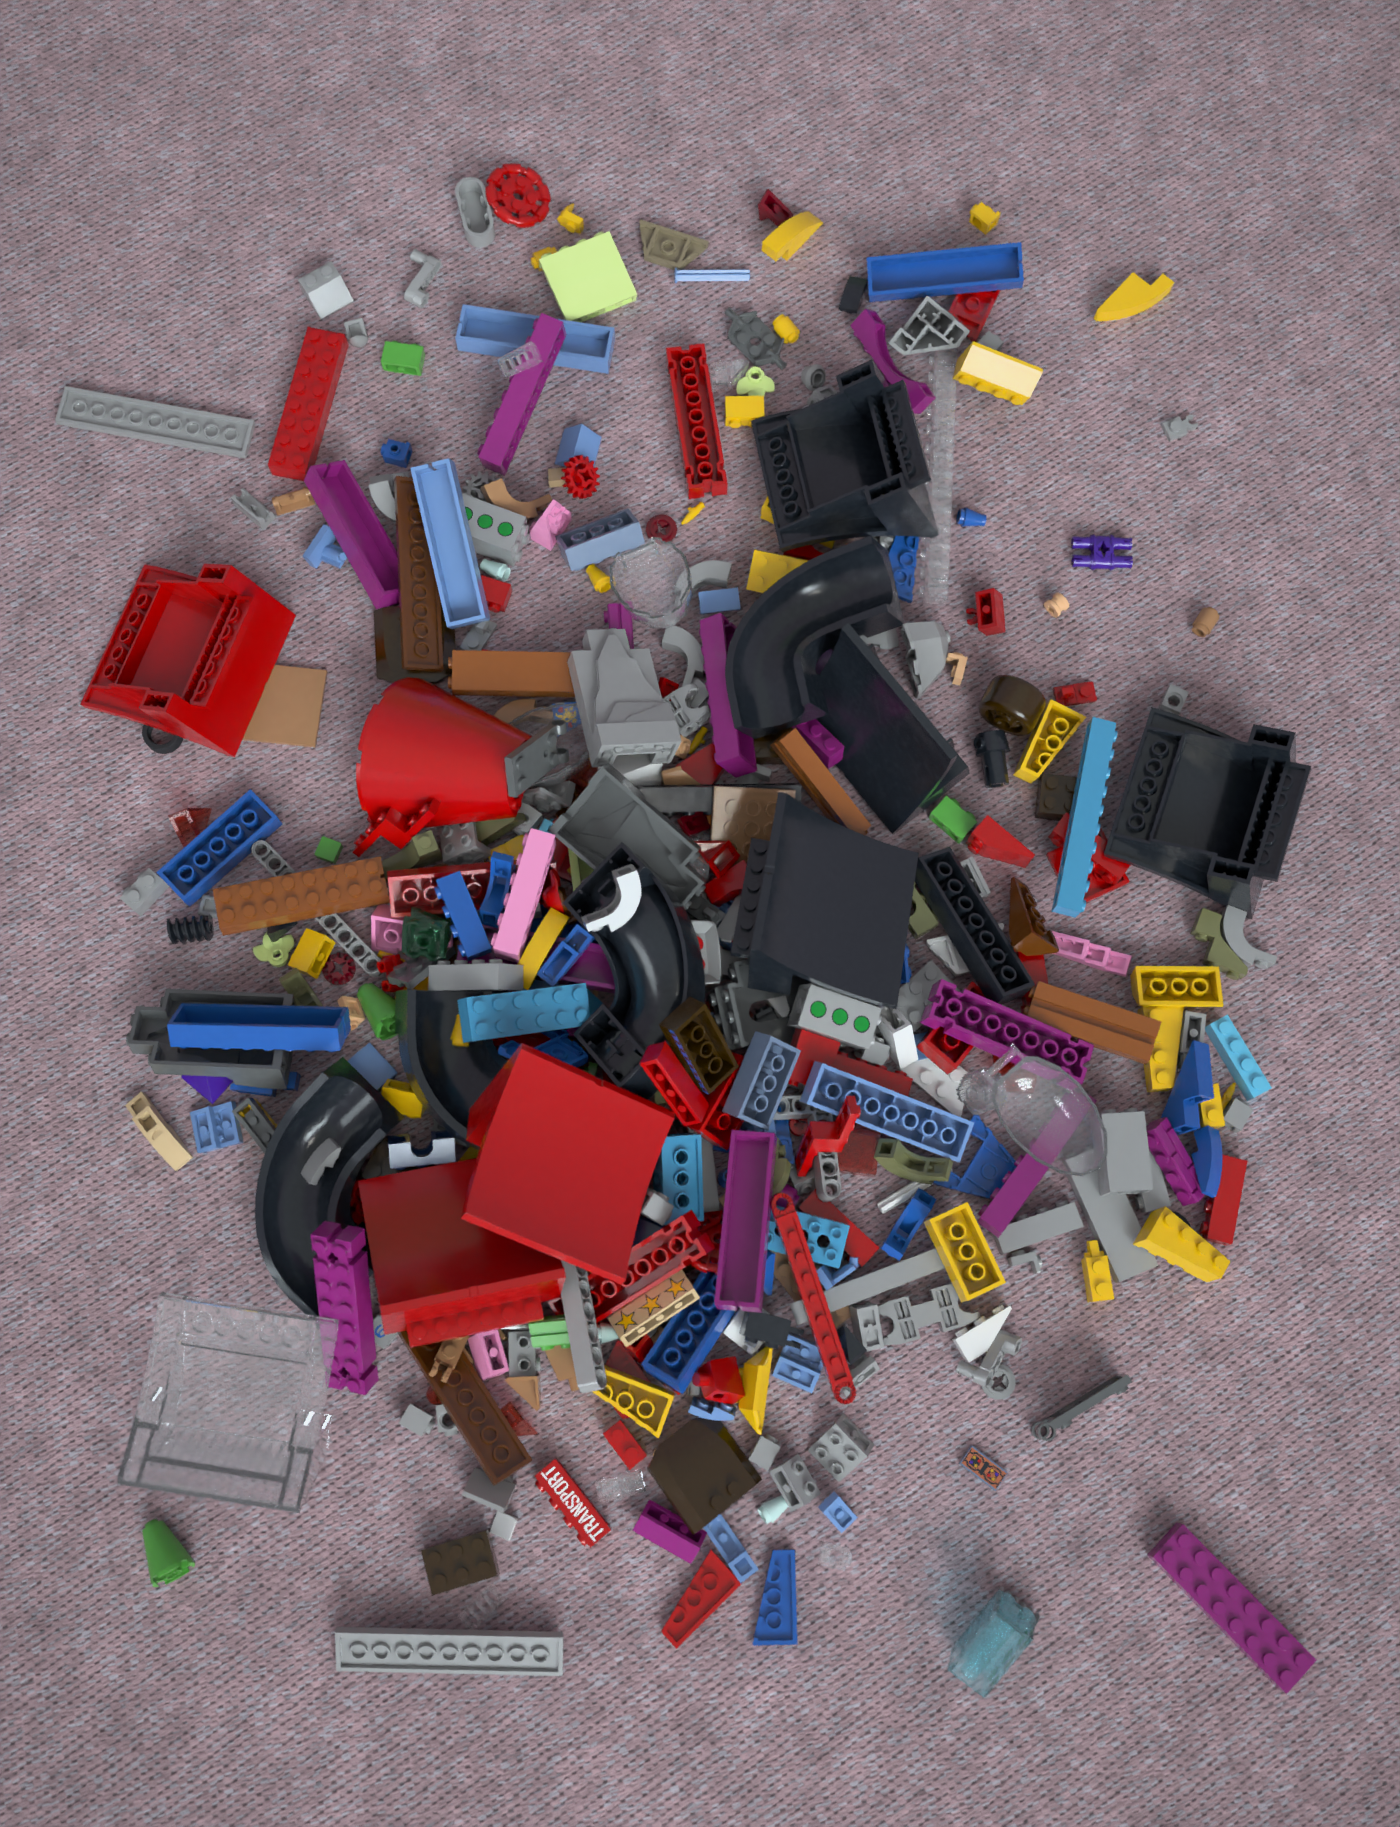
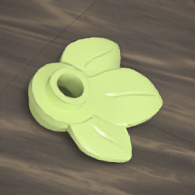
(755, 387)
(269, 950)

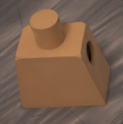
(563, 1365)

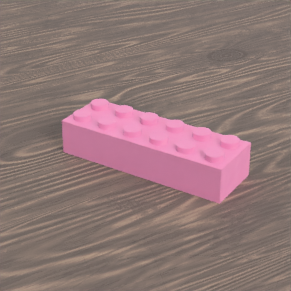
(524, 895)

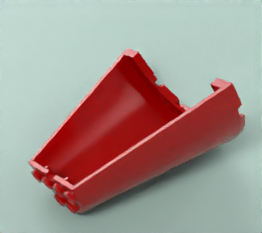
(438, 747)

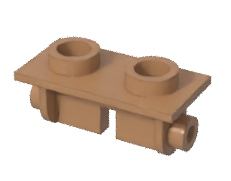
(293, 501)

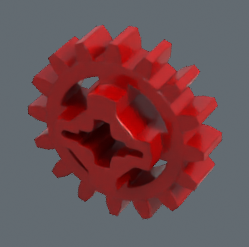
(580, 477)

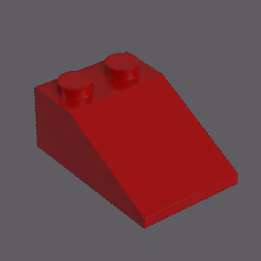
(996, 843)

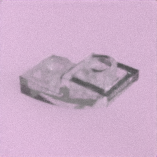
(620, 1486)

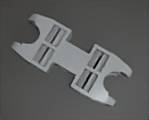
(693, 717)
(941, 1309)

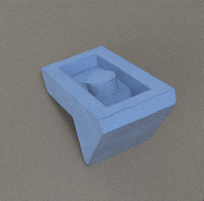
(837, 1512)

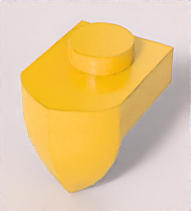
(571, 221)

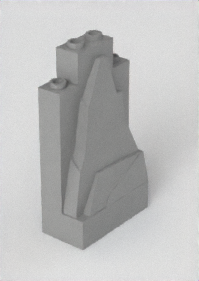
(621, 700)

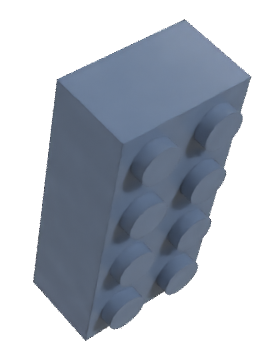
(600, 539)
(761, 1080)

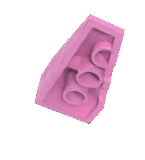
(550, 523)
(387, 931)

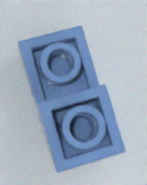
(719, 1411)

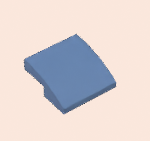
(372, 1066)
(216, 1127)
(799, 1366)

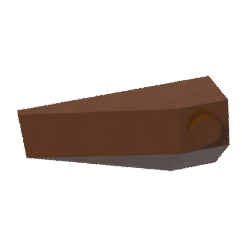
(1026, 923)

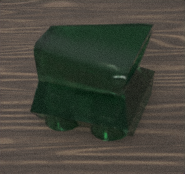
(425, 935)

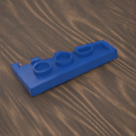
(778, 1607)

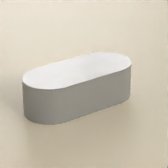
(475, 212)

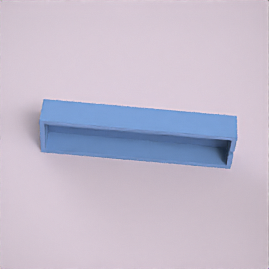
(501, 331)
(450, 543)

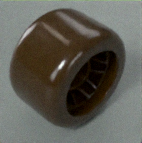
(1012, 705)

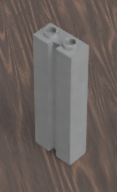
(1113, 1227)

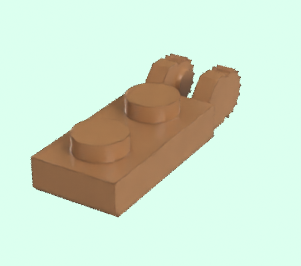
(448, 1356)

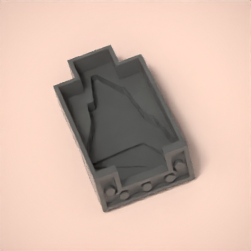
(617, 812)
(244, 1067)

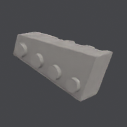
(475, 976)

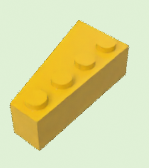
(1047, 739)
(1180, 1245)
(637, 1399)

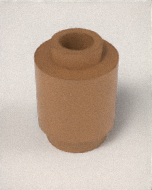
(1205, 621)

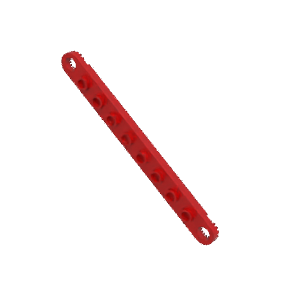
(813, 1298)

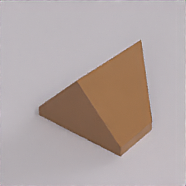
(676, 776)
(528, 1388)

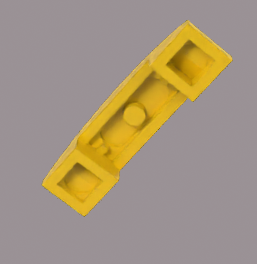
(541, 944)

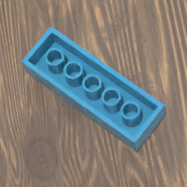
(523, 1012)

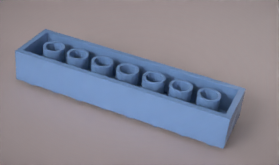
(888, 1111)

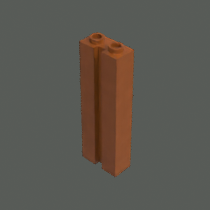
(510, 673)
(819, 781)
(1094, 1022)

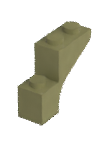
(1218, 953)

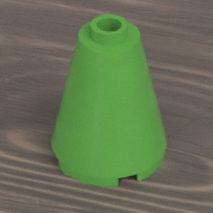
(379, 1010)
(164, 1553)

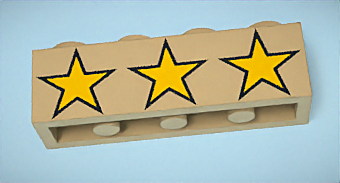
(653, 1308)

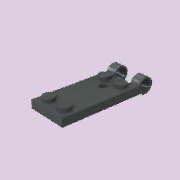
(535, 758)
(1064, 1416)

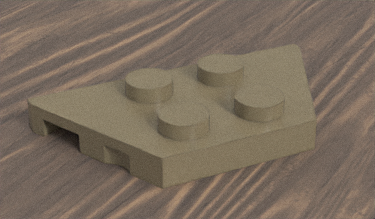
(668, 246)

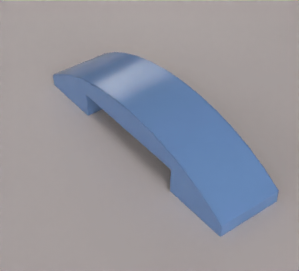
(731, 1548)

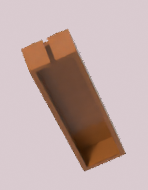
(300, 896)

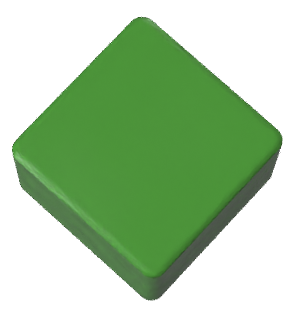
(328, 850)

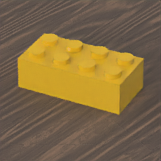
(769, 568)
(964, 1252)

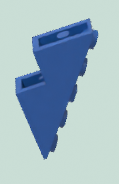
(1191, 1088)

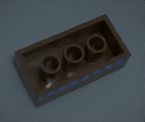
(699, 1044)

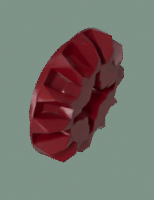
(663, 521)
(348, 969)

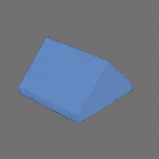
(578, 441)

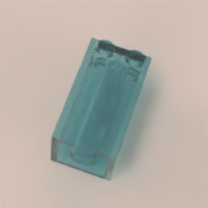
(992, 1643)

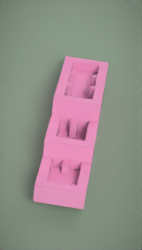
(1092, 955)

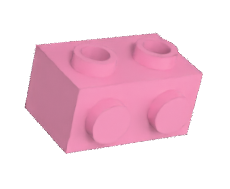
(488, 1354)

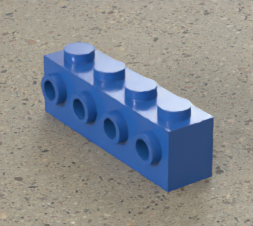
(463, 916)

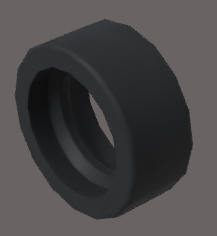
(166, 748)

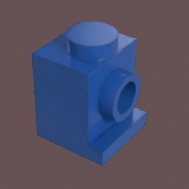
(400, 457)

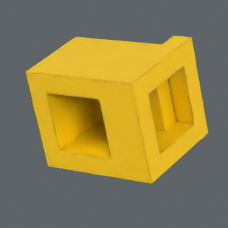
(983, 217)

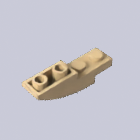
(158, 1132)

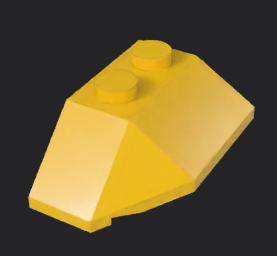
(755, 1384)

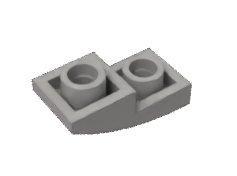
(323, 1156)

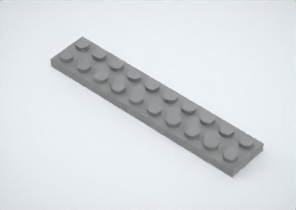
(155, 422)
(449, 1651)

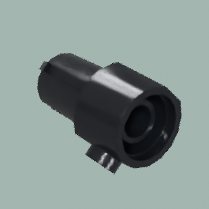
(992, 748)

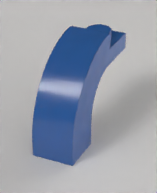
(499, 884)
(908, 1223)

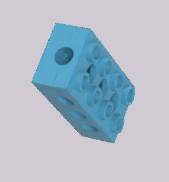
(688, 1168)
(815, 1226)

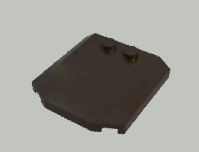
(389, 648)
(702, 1471)

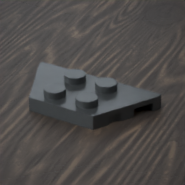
(414, 970)

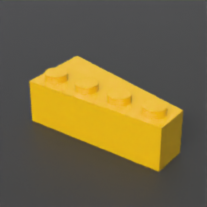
(1162, 1065)

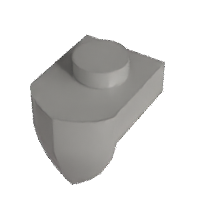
(356, 332)

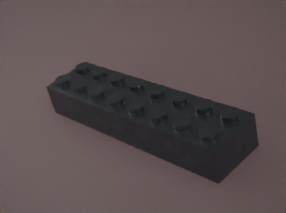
(972, 927)

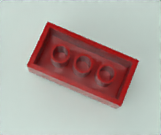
(943, 1049)
(717, 1124)

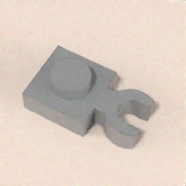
(1177, 428)

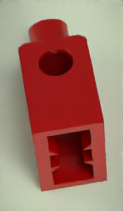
(720, 1380)

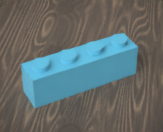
(1237, 1058)

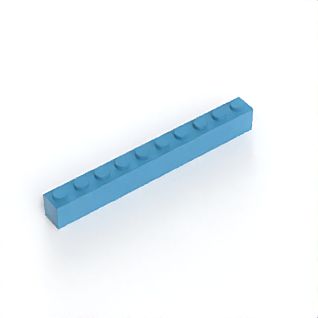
(1084, 817)

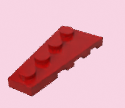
(705, 1593)

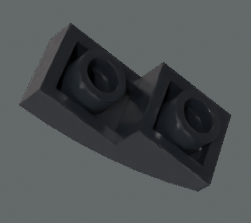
(852, 294)

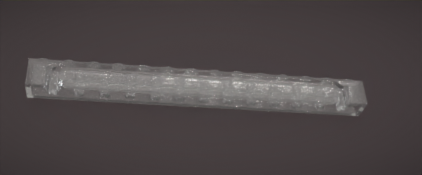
(940, 464)

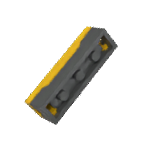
(256, 1121)

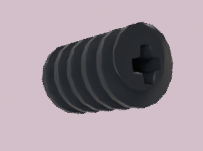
(190, 930)

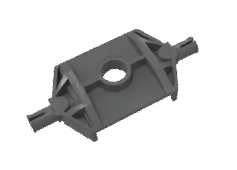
(749, 326)

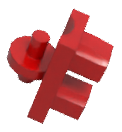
(386, 965)

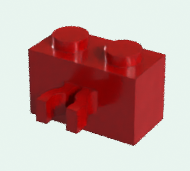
(988, 612)

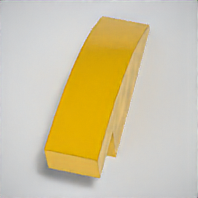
(790, 236)
(1133, 297)

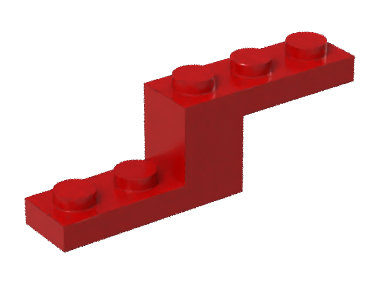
(395, 827)
(826, 1136)

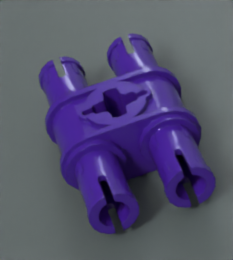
(1096, 559)

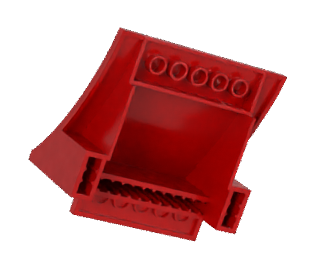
(191, 654)
(563, 1161)
(442, 1271)

